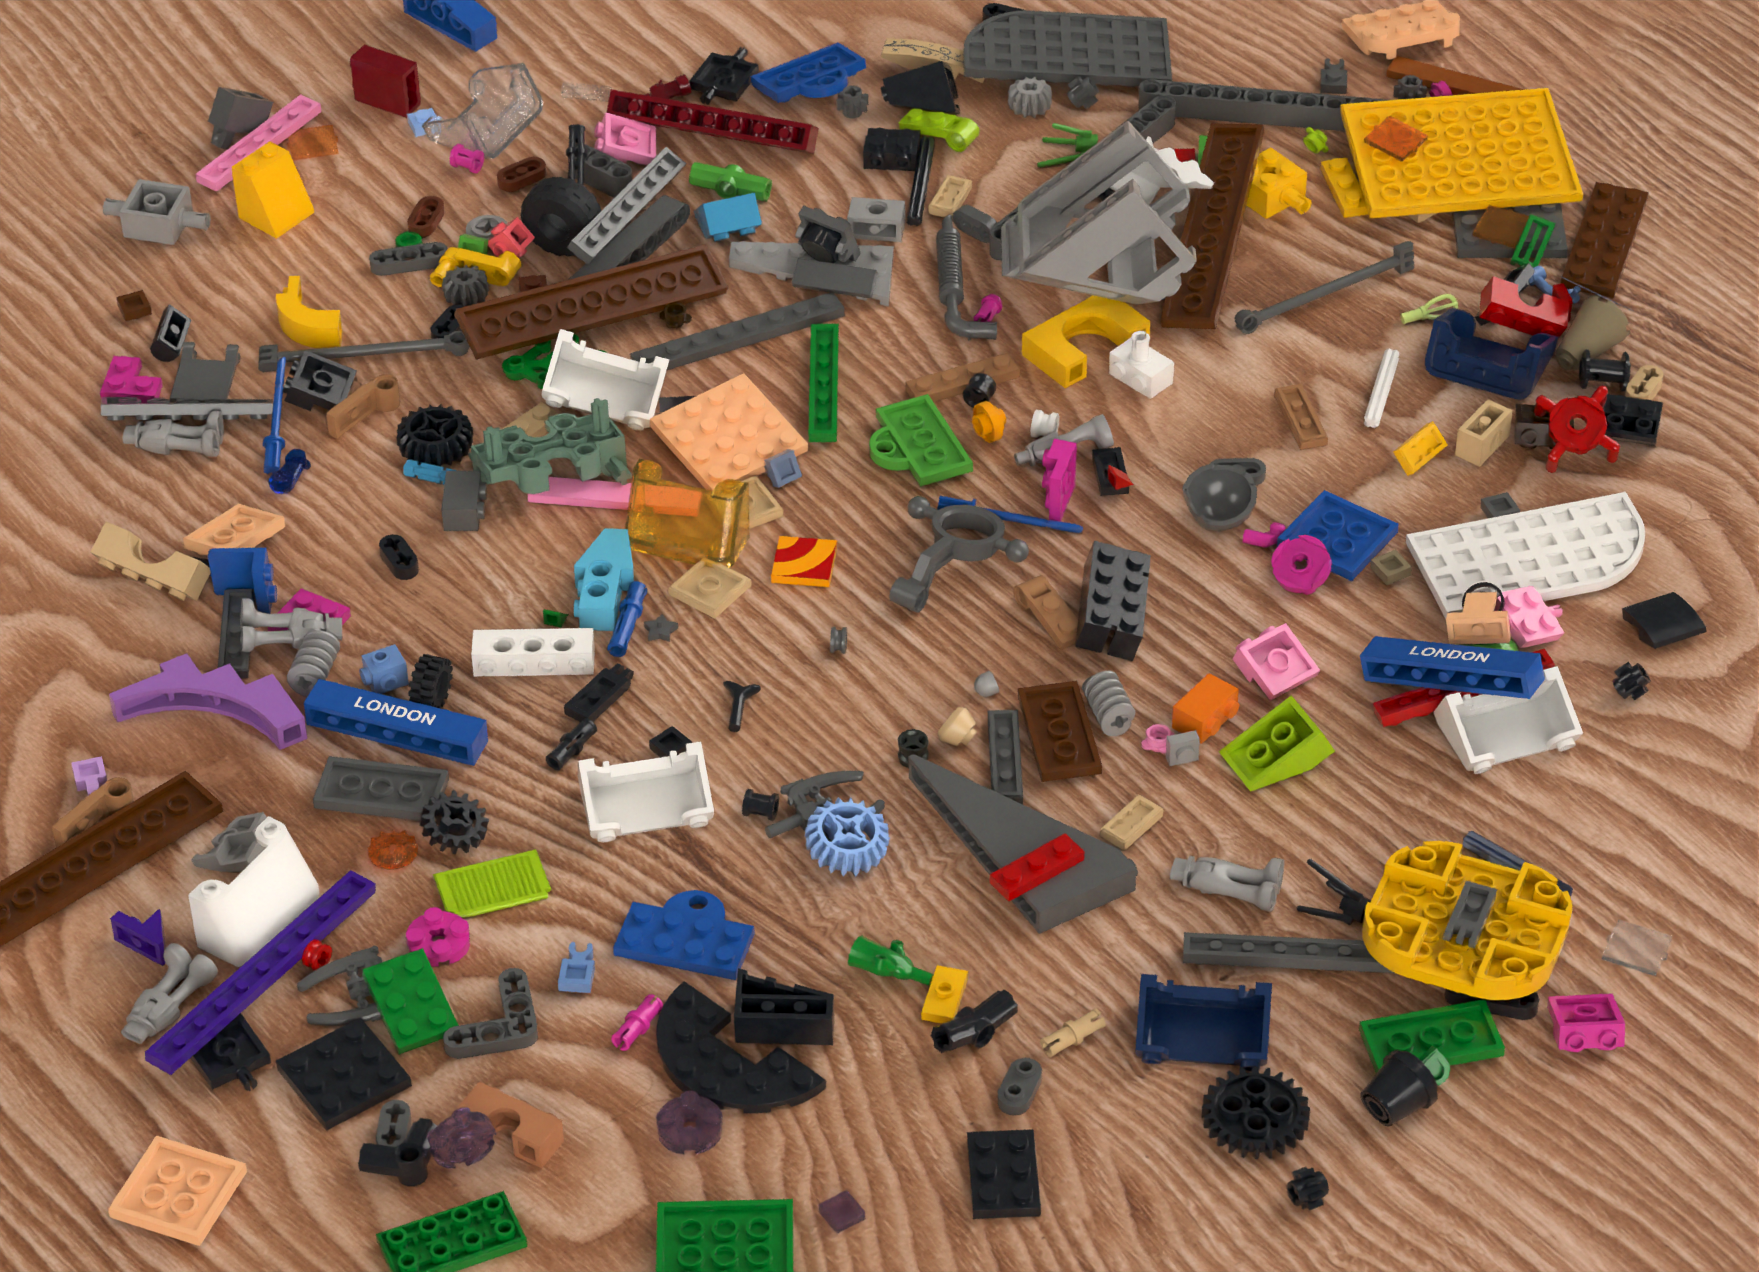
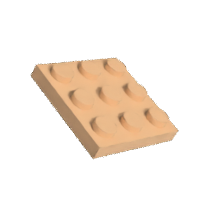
(177, 1190)

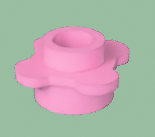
(1156, 738)

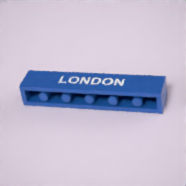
(1452, 667)
(396, 722)

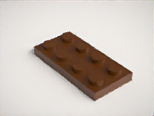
(1059, 731)

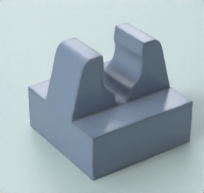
(782, 468)

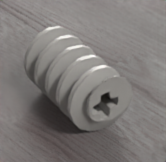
(312, 661)
(1109, 702)

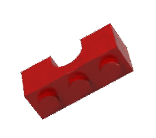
(1503, 306)

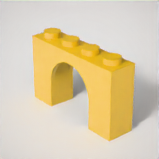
(1051, 352)

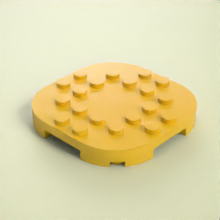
(1416, 901)

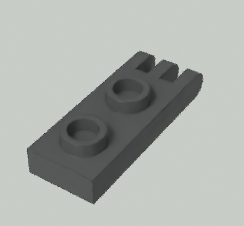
(1470, 913)

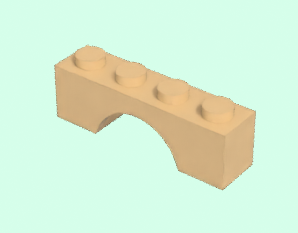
(178, 573)

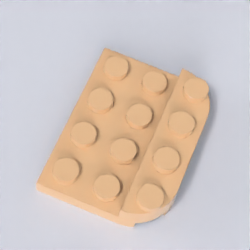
(1402, 27)

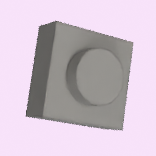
(1182, 748)

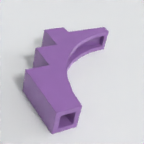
(220, 691)

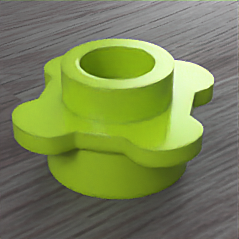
(1315, 141)

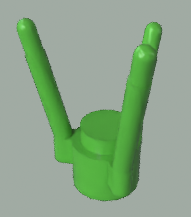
(1082, 144)

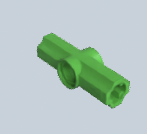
(730, 181)

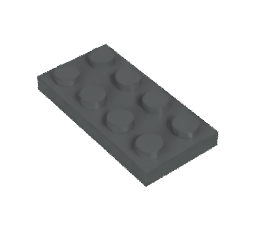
(378, 788)

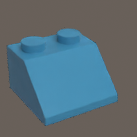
(729, 216)

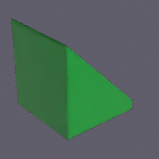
(554, 618)

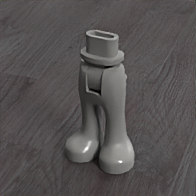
(1222, 878)

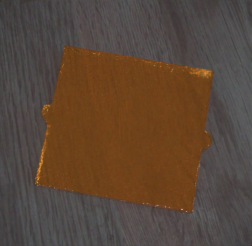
(1395, 138)
(313, 142)
(1501, 226)

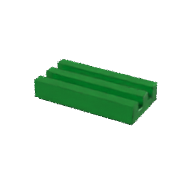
(1541, 222)

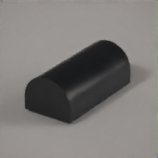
(170, 334)

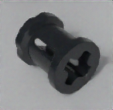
(760, 804)

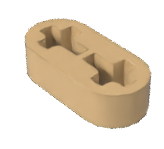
(1640, 387)

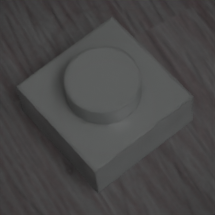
(1499, 505)

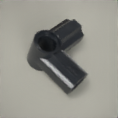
(405, 1161)

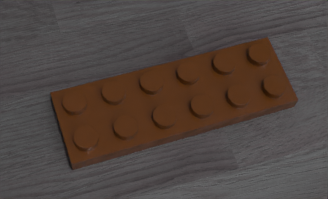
(1605, 239)

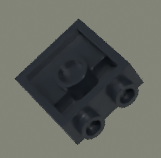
(891, 149)
(317, 382)

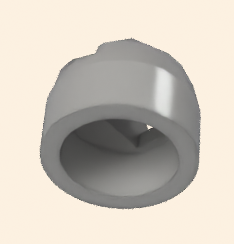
(986, 685)

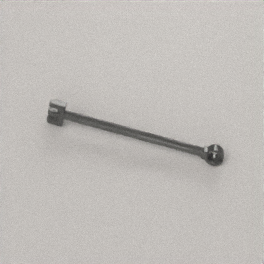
(1402, 261)
(453, 342)

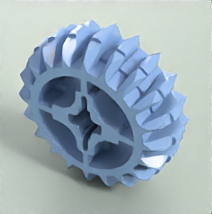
(848, 847)

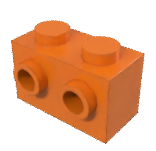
(1206, 707)

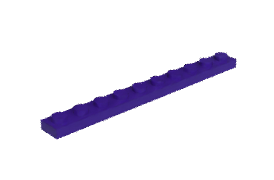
(259, 973)

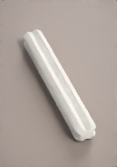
(1381, 388)

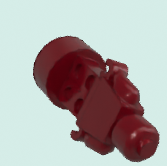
(678, 87)

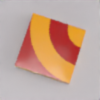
(804, 561)

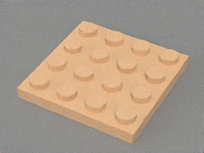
(727, 432)

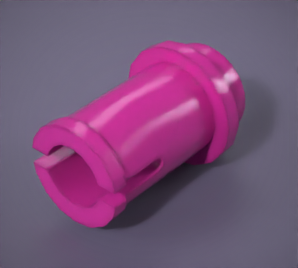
(990, 307)

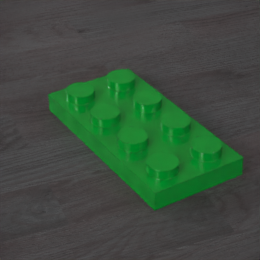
(1457, 1031)

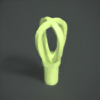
(1422, 312)

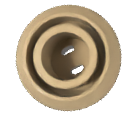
(958, 728)

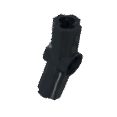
(975, 1024)

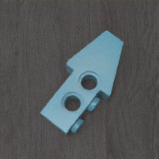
(601, 578)

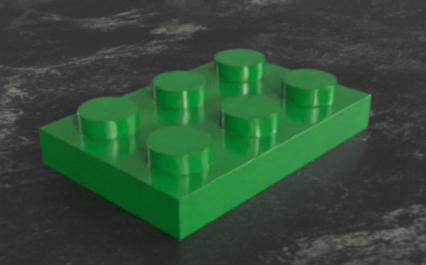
(409, 1000)

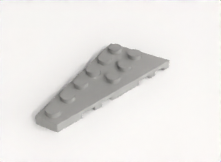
(782, 260)

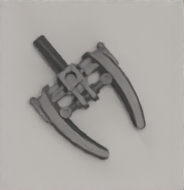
(799, 789)
(356, 985)

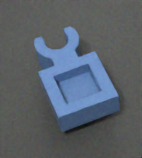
(577, 971)

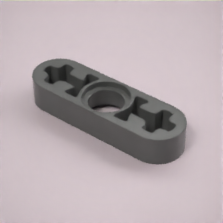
(391, 260)

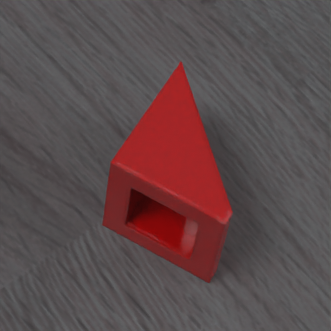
(1118, 478)

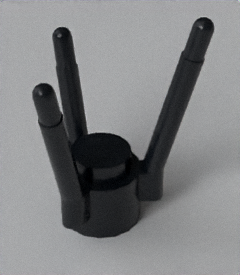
(1352, 904)

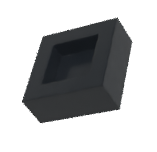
(668, 741)

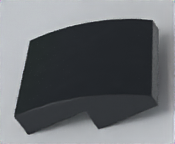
(1664, 620)

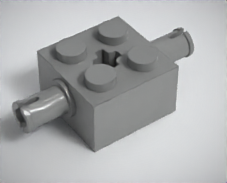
(156, 212)

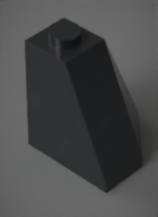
(923, 88)

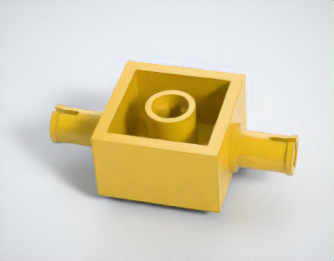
(1277, 185)

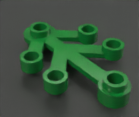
(523, 366)

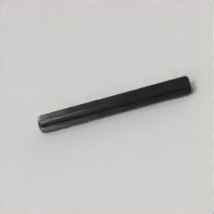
(920, 181)

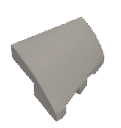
(233, 847)

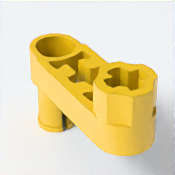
(498, 270)

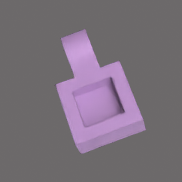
(89, 774)

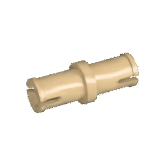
(1072, 1032)

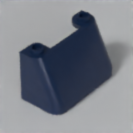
(1482, 363)
(1203, 1023)

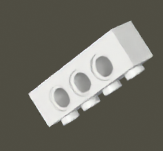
(533, 652)

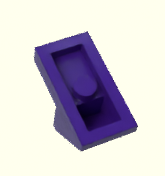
(144, 938)

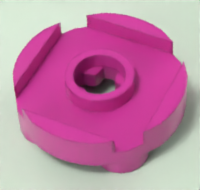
(1298, 549)
(439, 923)

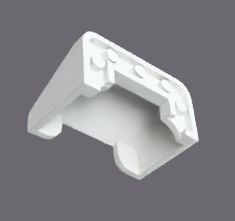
(583, 374)
(1504, 728)
(646, 794)
(258, 903)

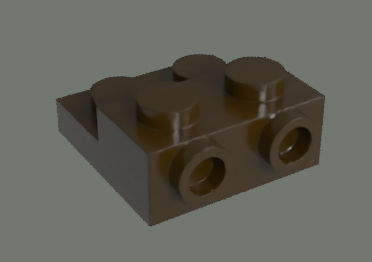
(1531, 429)

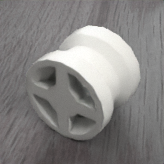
(1044, 424)

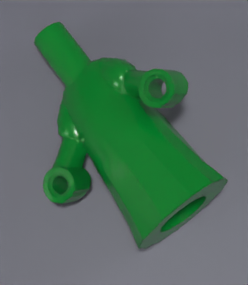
(886, 961)

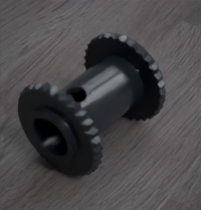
(1604, 370)

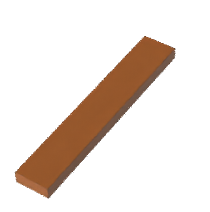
(1458, 82)

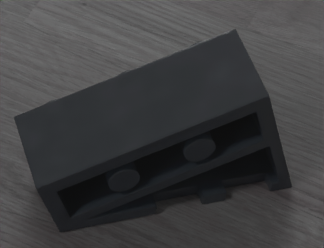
(781, 1013)

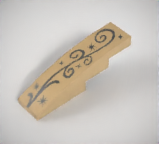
(917, 53)

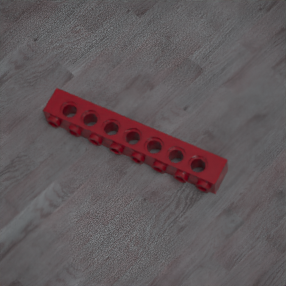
(714, 121)

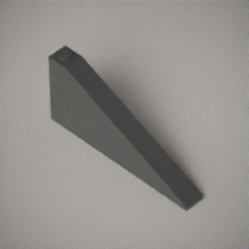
(1005, 830)

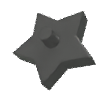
(660, 628)

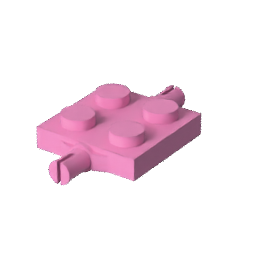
(1530, 618)

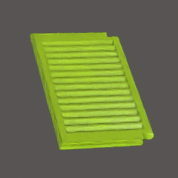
(493, 884)

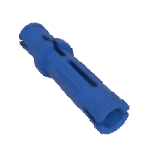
(630, 611)

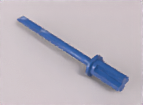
(274, 443)
(1013, 517)

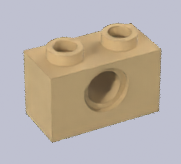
(1483, 432)

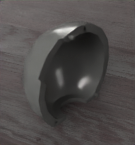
(1220, 496)

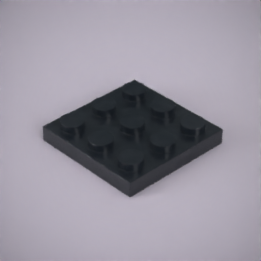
(343, 1073)

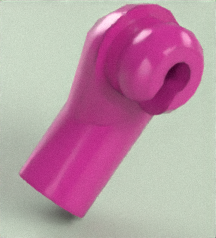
(1264, 539)

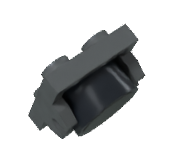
(826, 236)

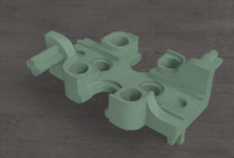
(588, 441)

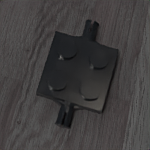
(723, 76)
(232, 1055)

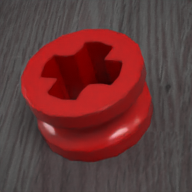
(316, 954)

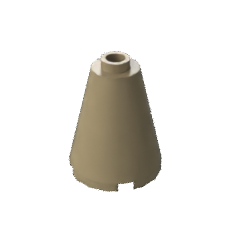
(1596, 328)

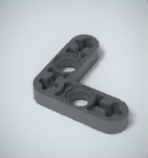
(506, 1028)

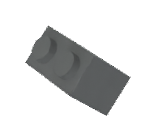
(463, 500)

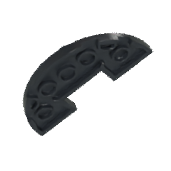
(716, 1071)

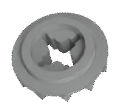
(481, 224)

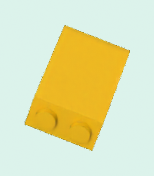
(270, 191)

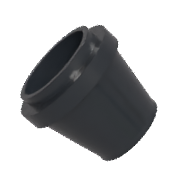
(1399, 1088)

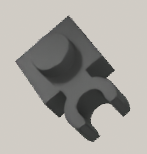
(1333, 78)

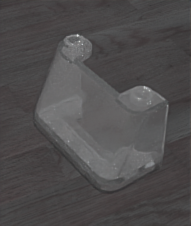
(501, 109)

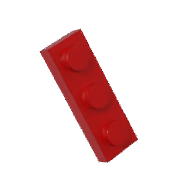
(1037, 867)

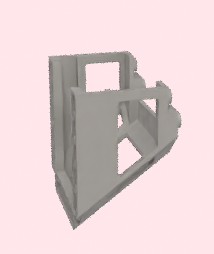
(1114, 232)

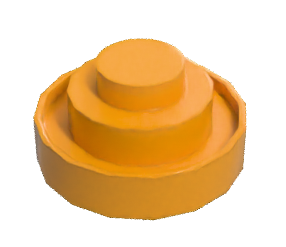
(988, 421)

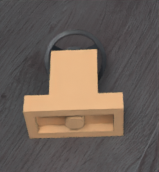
(1478, 620)

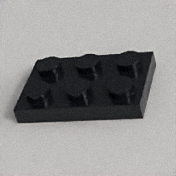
(1003, 1174)

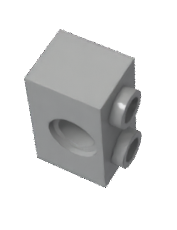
(877, 219)

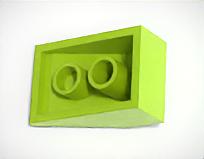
(1277, 747)

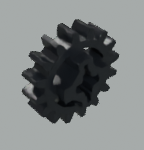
(454, 821)

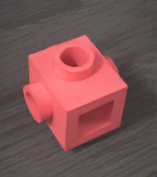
(510, 237)

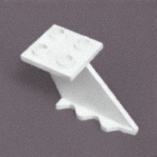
(1151, 181)

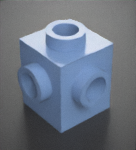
(384, 670)

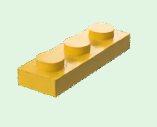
(1344, 187)

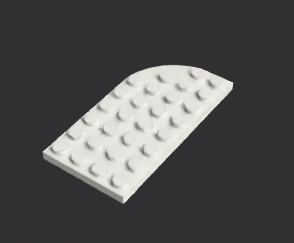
(1552, 548)

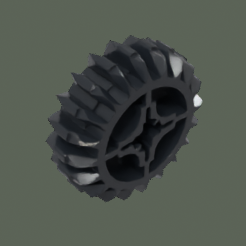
(435, 435)

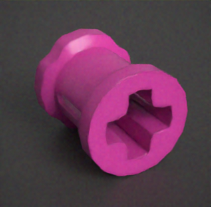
(467, 158)

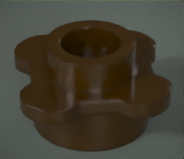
(675, 315)

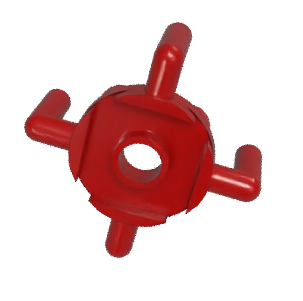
(1577, 441)

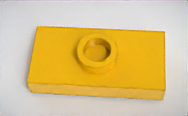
(1420, 448)
(944, 994)

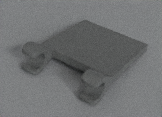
(204, 378)

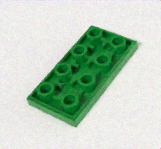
(454, 1237)

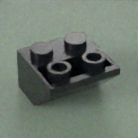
(1632, 419)

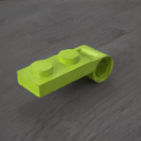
(957, 130)

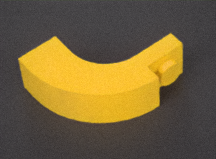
(307, 325)

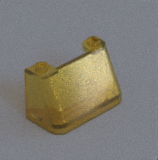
(686, 520)

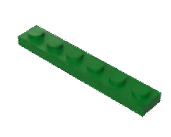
(823, 383)

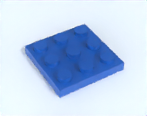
(1345, 529)

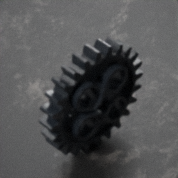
(1255, 1112)

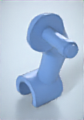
(1538, 279)

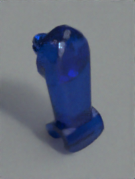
(286, 478)

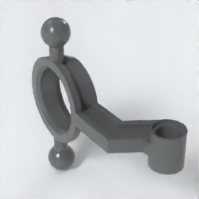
(914, 592)

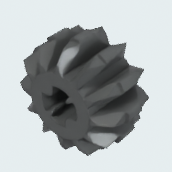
(465, 286)

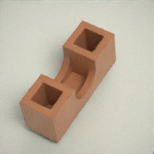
(535, 1132)

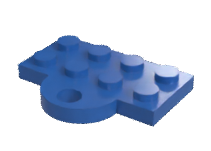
(812, 75)
(685, 936)

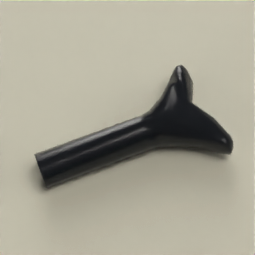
(739, 695)

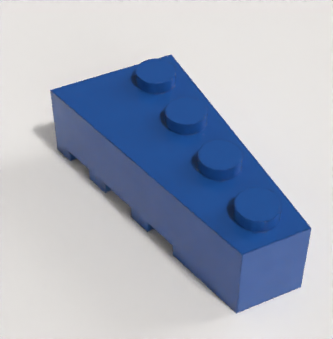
(458, 19)

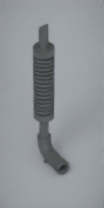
(951, 285)

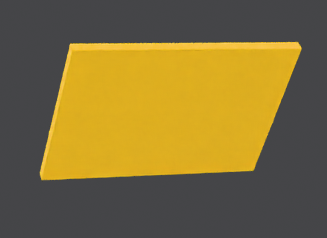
(1477, 154)

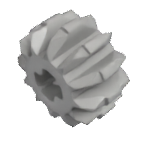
(1029, 97)

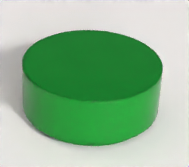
(408, 239)

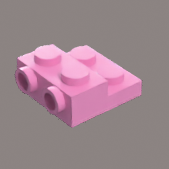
(626, 139)
(1275, 661)

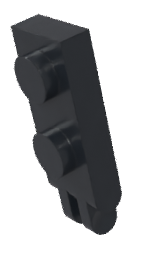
(599, 693)

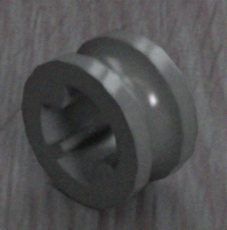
(838, 640)

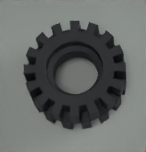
(431, 681)

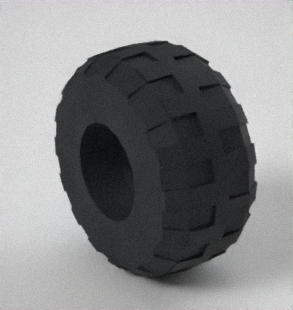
(557, 213)

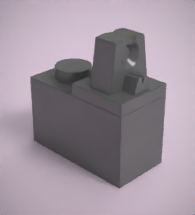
(236, 112)

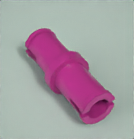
(637, 1022)

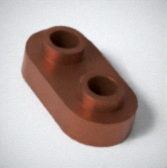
(521, 174)
(426, 216)

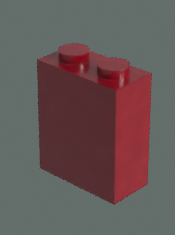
(385, 81)

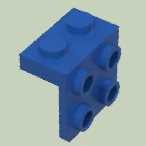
(244, 570)

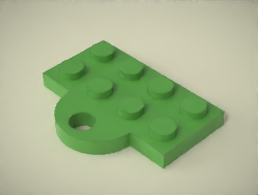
(918, 442)

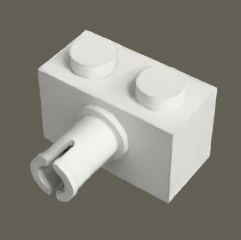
(1141, 366)

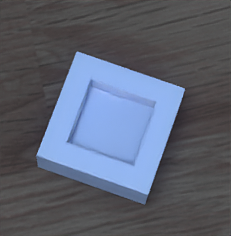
(416, 120)

